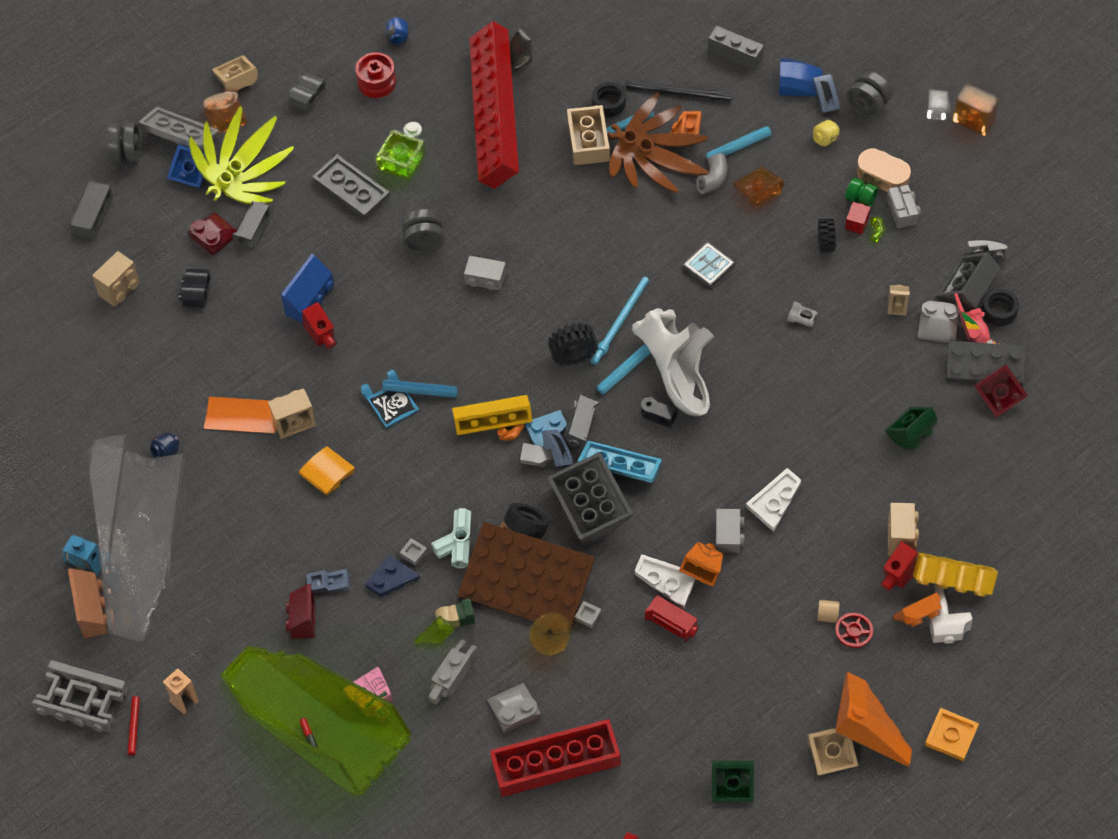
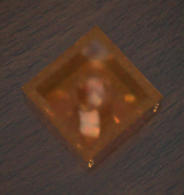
(976, 109)

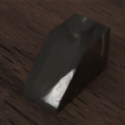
(520, 50)

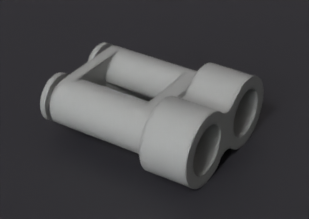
(797, 310)

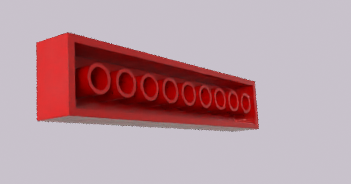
(493, 105)

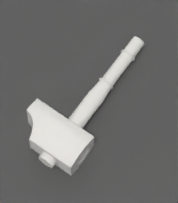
(948, 626)

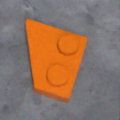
(688, 123)

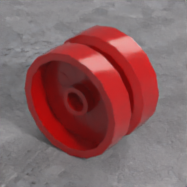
(375, 75)

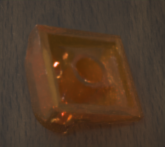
(221, 110)
(760, 186)

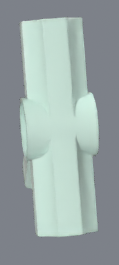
(451, 543)

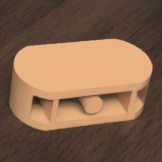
(882, 169)

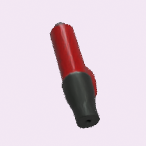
(310, 738)

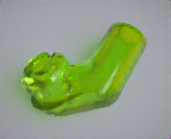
(878, 224)

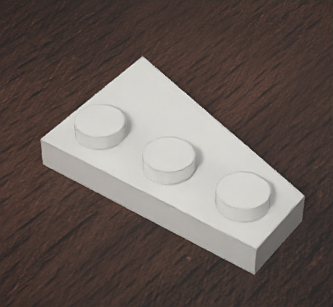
(774, 499)

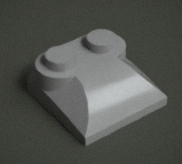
(938, 321)
(514, 708)

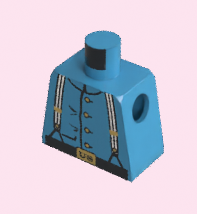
(81, 553)

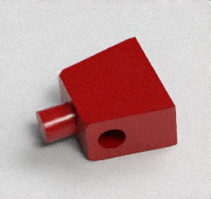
(319, 326)
(899, 567)

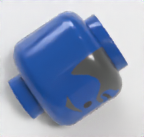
(397, 30)

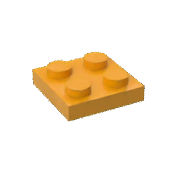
(951, 734)

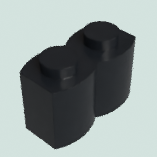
(195, 288)

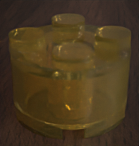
(541, 640)

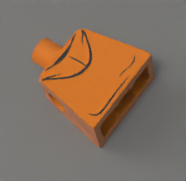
(702, 563)

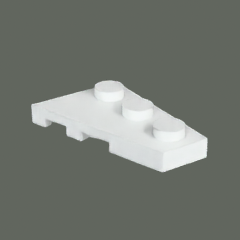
(665, 579)

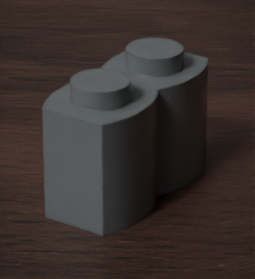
(306, 92)

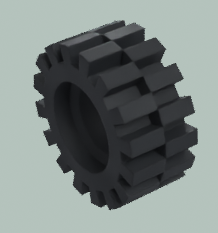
(826, 235)

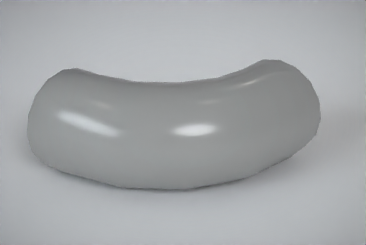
(716, 174)

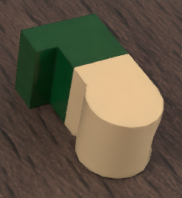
(457, 614)

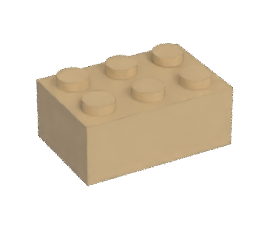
(588, 135)

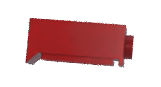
(672, 618)

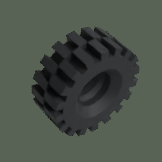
(572, 344)

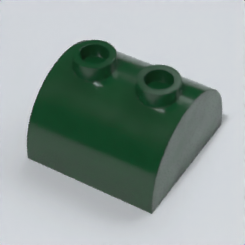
(912, 426)
(732, 780)

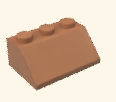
(88, 602)

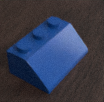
(307, 288)

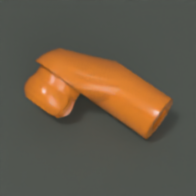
(511, 434)

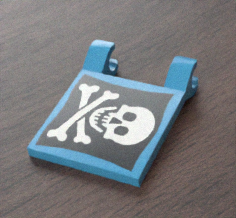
(389, 405)

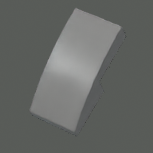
(996, 250)

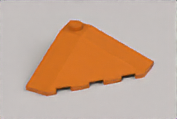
(866, 722)

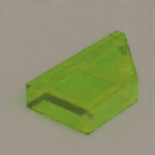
(436, 631)

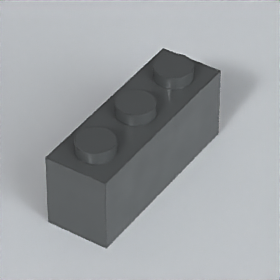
(735, 48)
(91, 210)

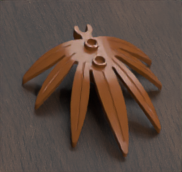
(638, 145)

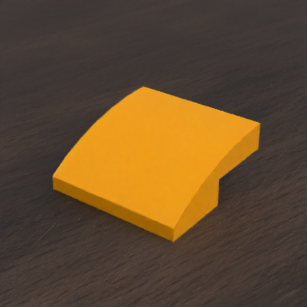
(326, 470)

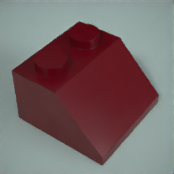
(301, 613)

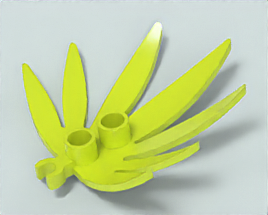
(229, 175)

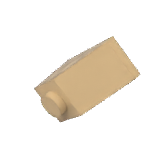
(898, 299)

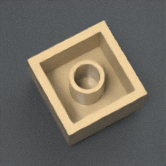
(116, 279)
(292, 413)
(902, 526)

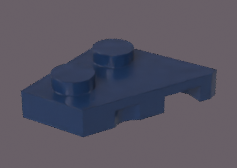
(390, 577)

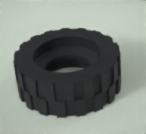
(526, 520)

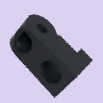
(659, 412)

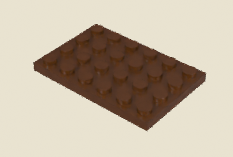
(525, 575)

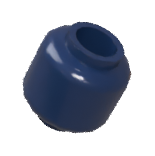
(164, 445)

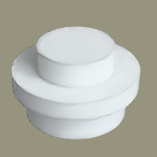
(413, 129)

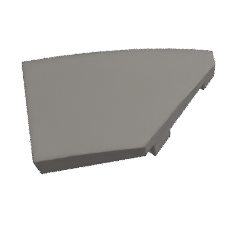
(535, 455)

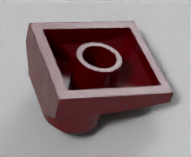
(212, 233)
(1000, 390)

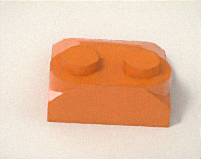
(914, 613)

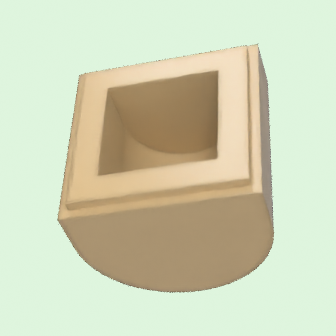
(828, 611)

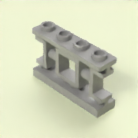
(84, 681)

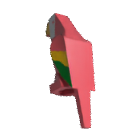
(973, 324)

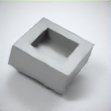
(413, 551)
(588, 614)

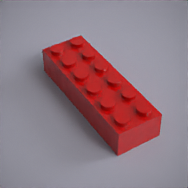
(555, 757)

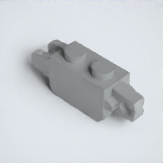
(451, 672)

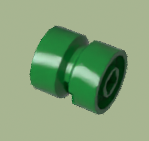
(860, 192)

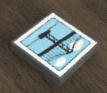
(708, 265)

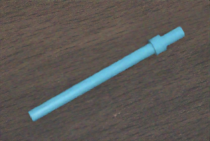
(604, 345)

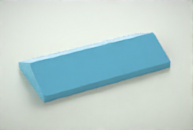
(624, 461)

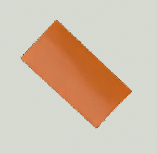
(239, 415)

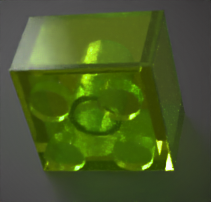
(400, 154)

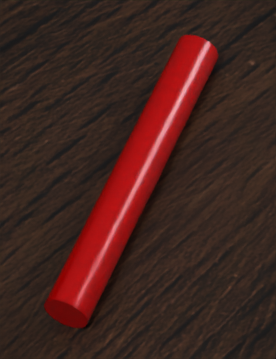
(133, 726)

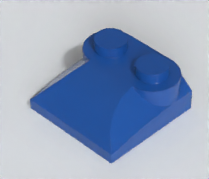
(184, 169)

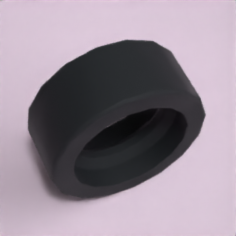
(610, 88)
(1000, 295)

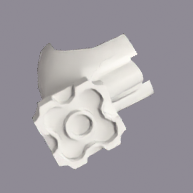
(676, 357)

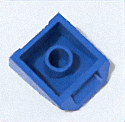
(797, 78)

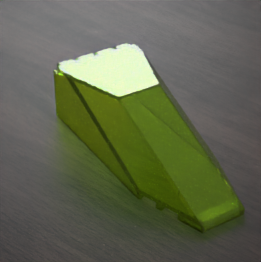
(350, 724)

